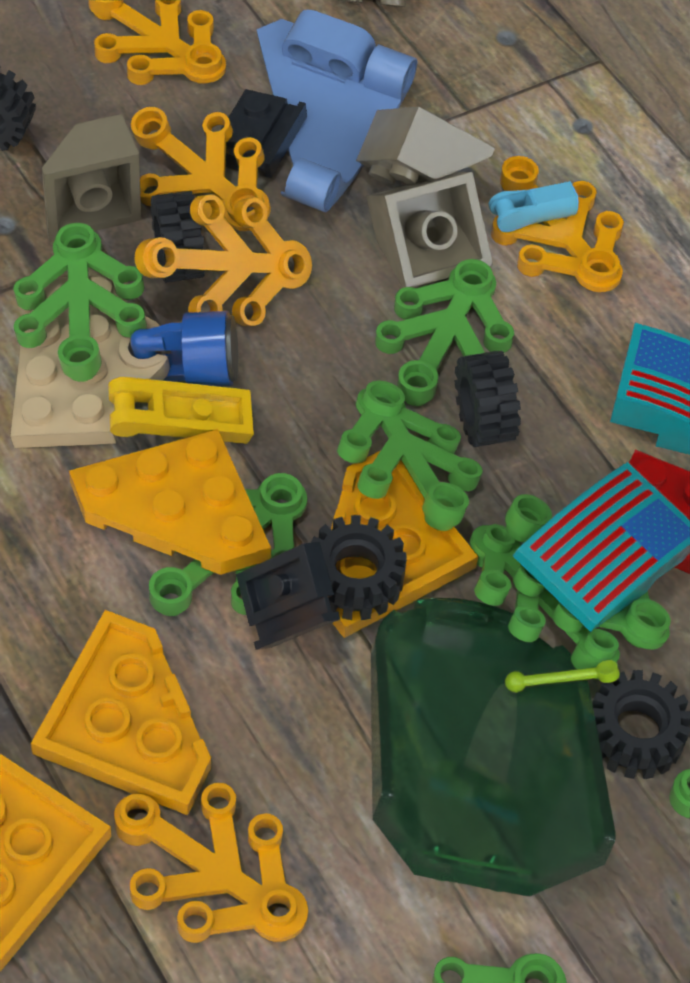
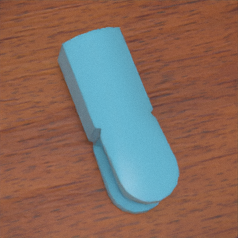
(533, 206)

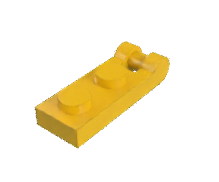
(179, 409)

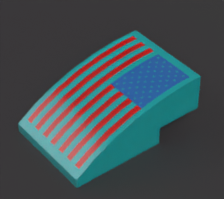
(656, 387)
(607, 546)

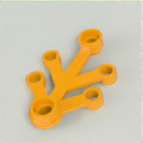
(199, 62)
(202, 175)
(235, 260)
(595, 267)
(215, 871)

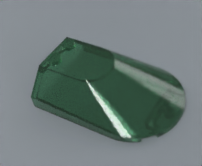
(479, 776)

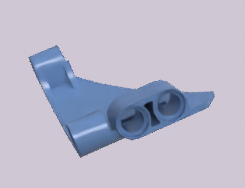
(343, 86)

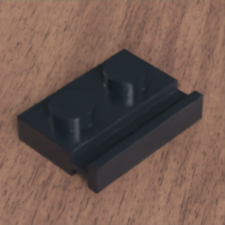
(267, 120)
(287, 595)

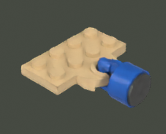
(65, 412)

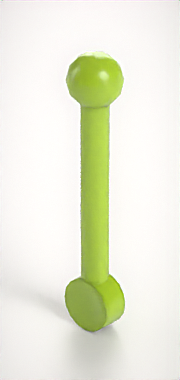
(606, 672)

